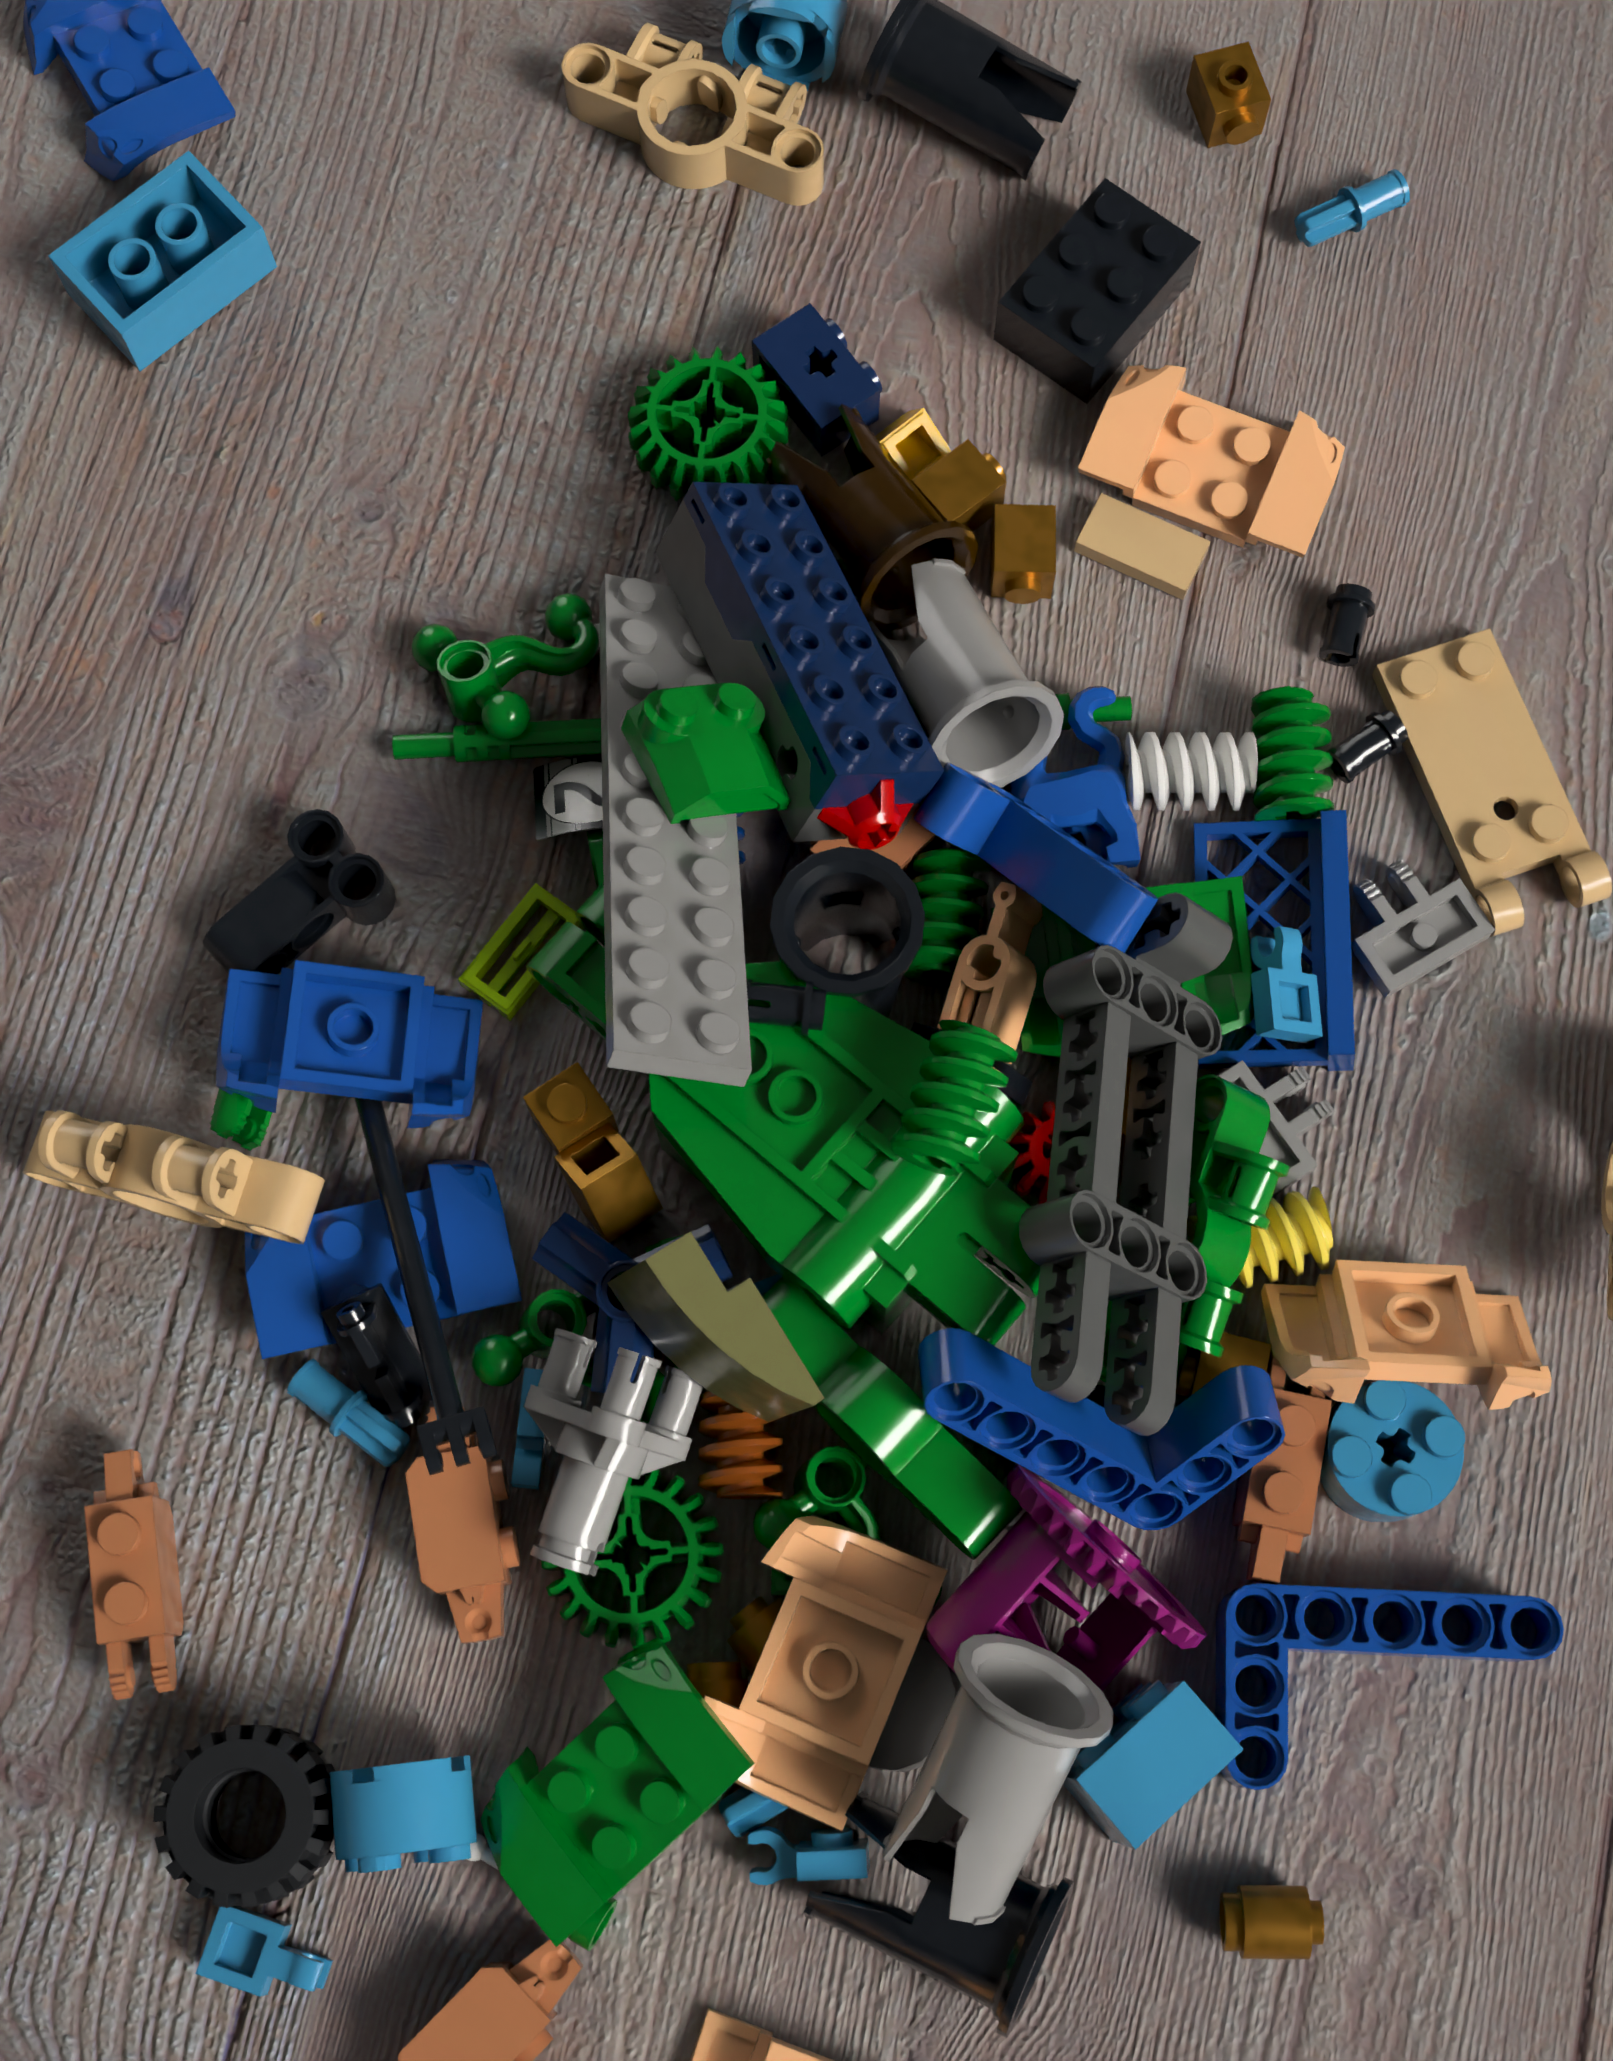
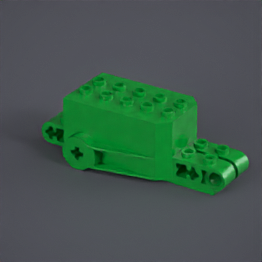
(811, 1163)

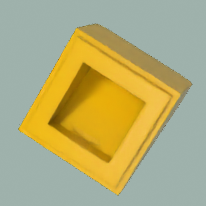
(913, 442)

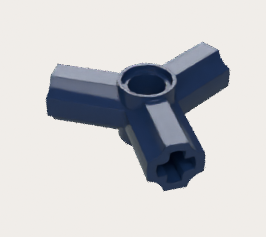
(588, 1264)

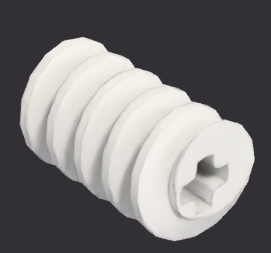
(1190, 769)

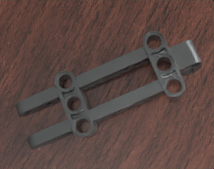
(1080, 1237)

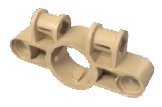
(662, 74)
(174, 1176)

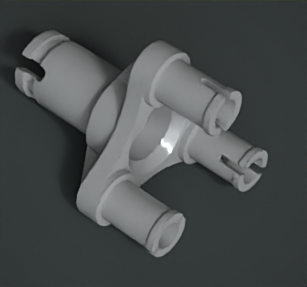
(602, 1444)

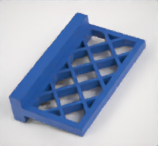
(1328, 925)

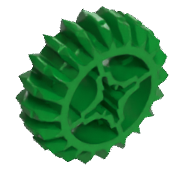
(680, 405)
(688, 1552)

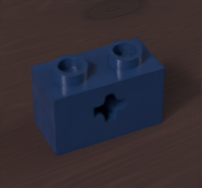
(817, 376)

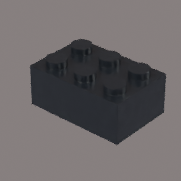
(1095, 290)

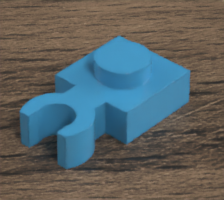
(529, 1440)

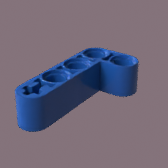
(1037, 857)

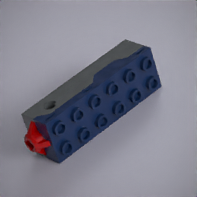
(791, 631)

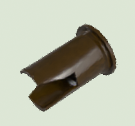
(874, 523)

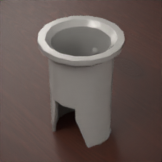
(968, 682)
(1000, 1764)

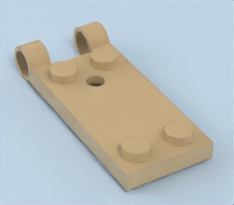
(1478, 748)

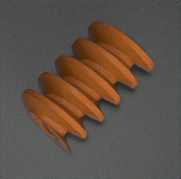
(737, 1452)

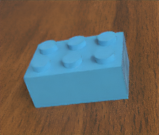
(164, 260)
(1150, 1761)

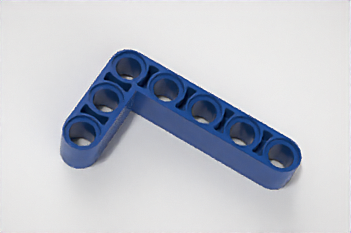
(1076, 1446)
(1353, 1633)

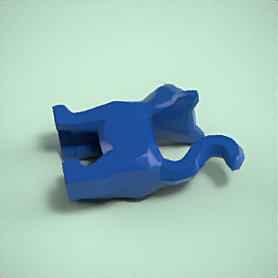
(1089, 798)

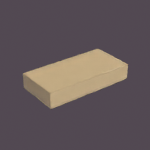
(1142, 546)

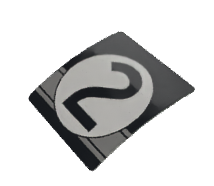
(568, 796)

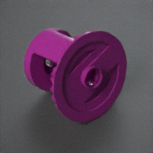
(1020, 1570)

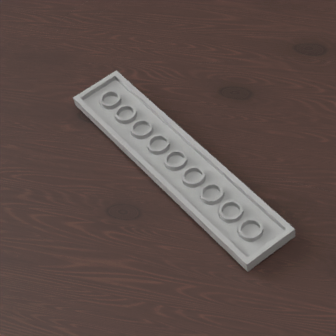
(668, 887)

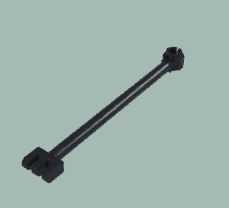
(452, 1421)

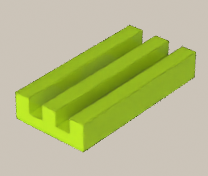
(526, 985)

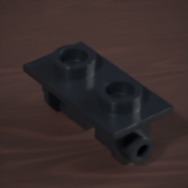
(380, 1354)

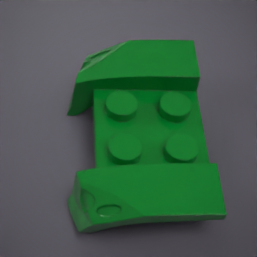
(1224, 988)
(612, 1794)

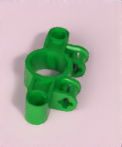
(1231, 1195)
(891, 1428)

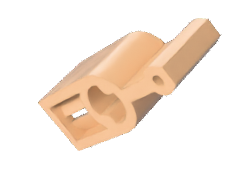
(990, 997)

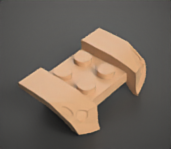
(1212, 463)
(1402, 1327)
(829, 1665)

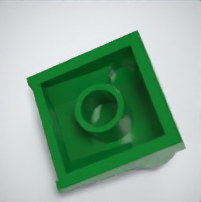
(705, 751)

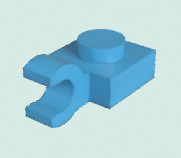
(1282, 995)
(825, 1857)
(251, 1950)

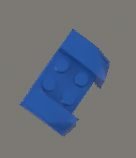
(130, 72)
(350, 1038)
(351, 1251)

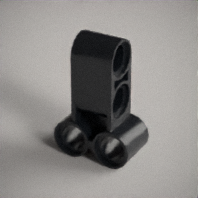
(300, 900)

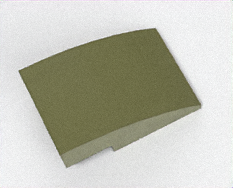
(714, 1333)

